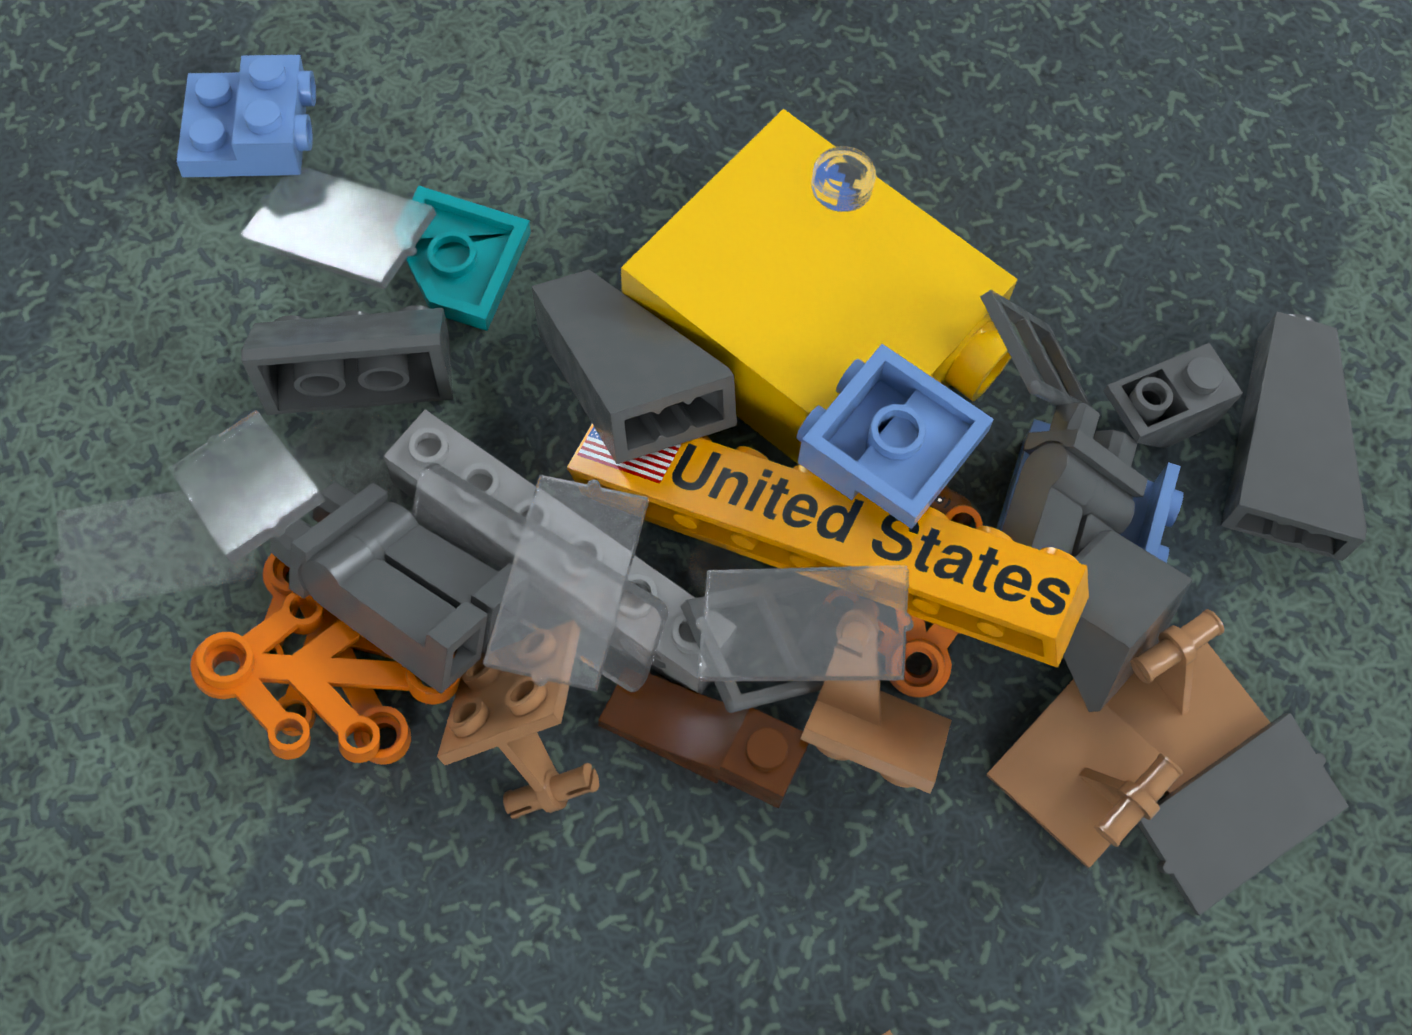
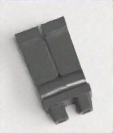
(1074, 483)
(394, 582)

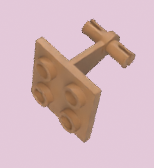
(1188, 699)
(506, 713)
(878, 732)
(1084, 775)

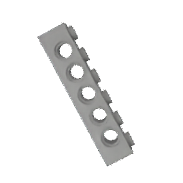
(434, 441)

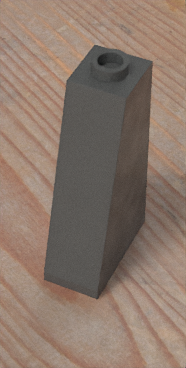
(630, 369)
(1295, 445)

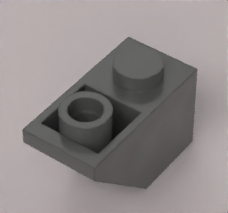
(1174, 397)

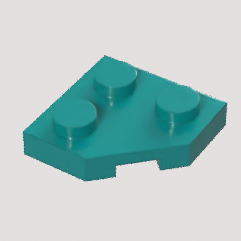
(466, 257)

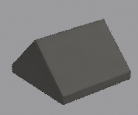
(1126, 610)

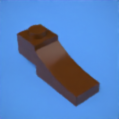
(700, 735)

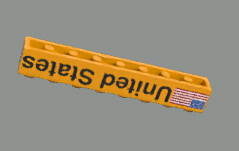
(793, 519)

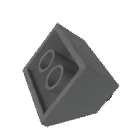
(350, 360)

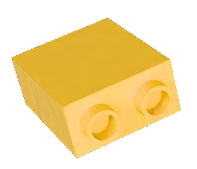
(807, 290)

